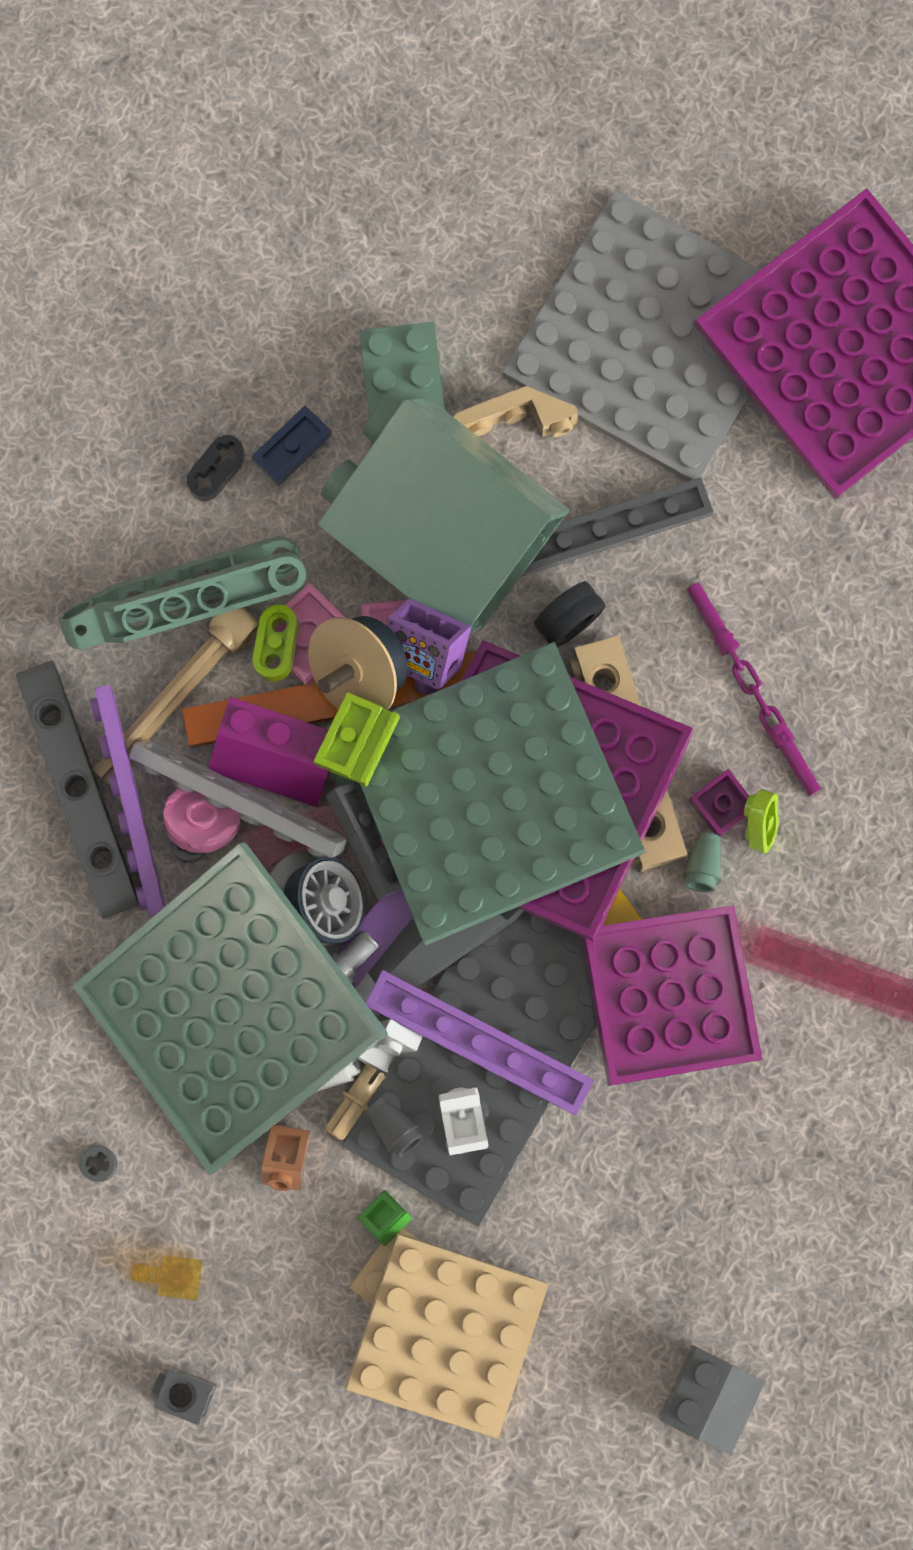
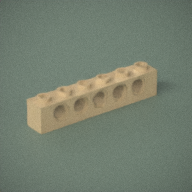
(609, 659)

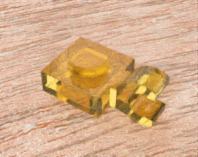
(176, 1277)

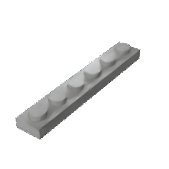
(227, 793)

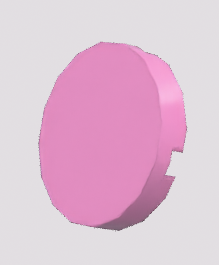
(198, 824)

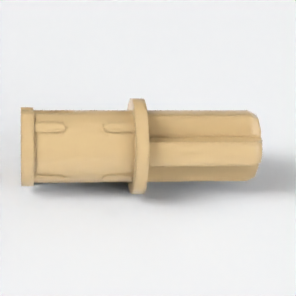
(354, 1102)

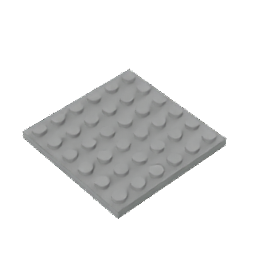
(625, 339)

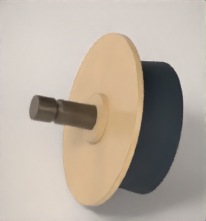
(358, 659)

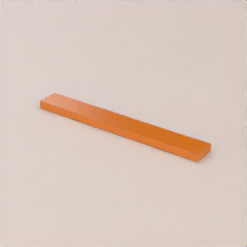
(296, 702)

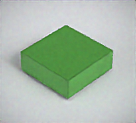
(384, 1218)

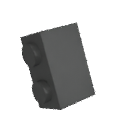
(711, 1400)

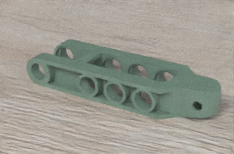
(241, 578)

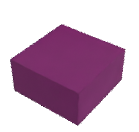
(721, 803)

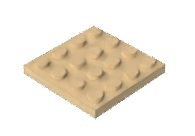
(446, 1336)

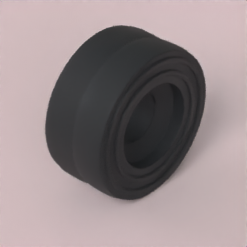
(569, 614)

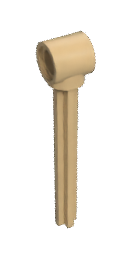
(228, 632)

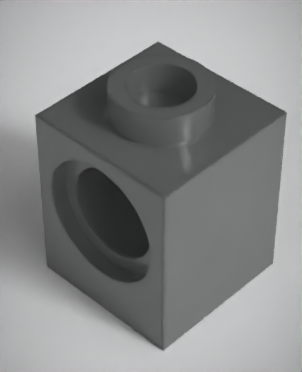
(201, 1395)

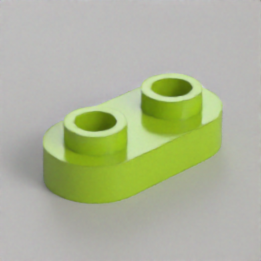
(275, 645)
(762, 820)

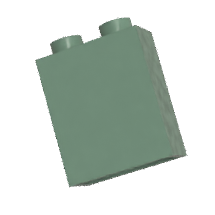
(439, 511)

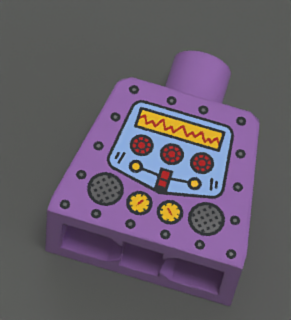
(431, 644)

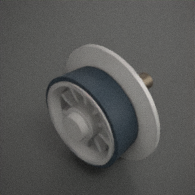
(323, 894)

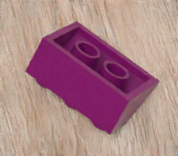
(270, 751)

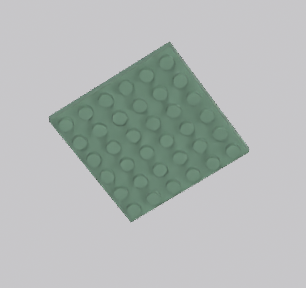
(496, 795)
(229, 1008)

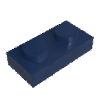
(291, 445)

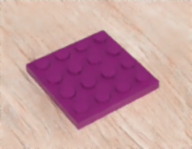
(671, 995)

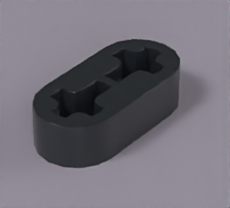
(209, 462)

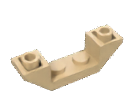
(550, 413)

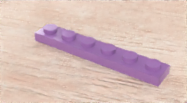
(124, 785)
(479, 1043)

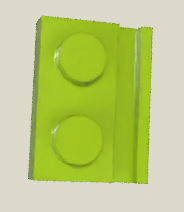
(356, 739)

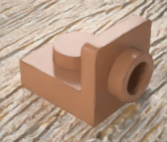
(285, 1157)

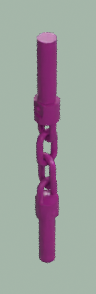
(780, 733)

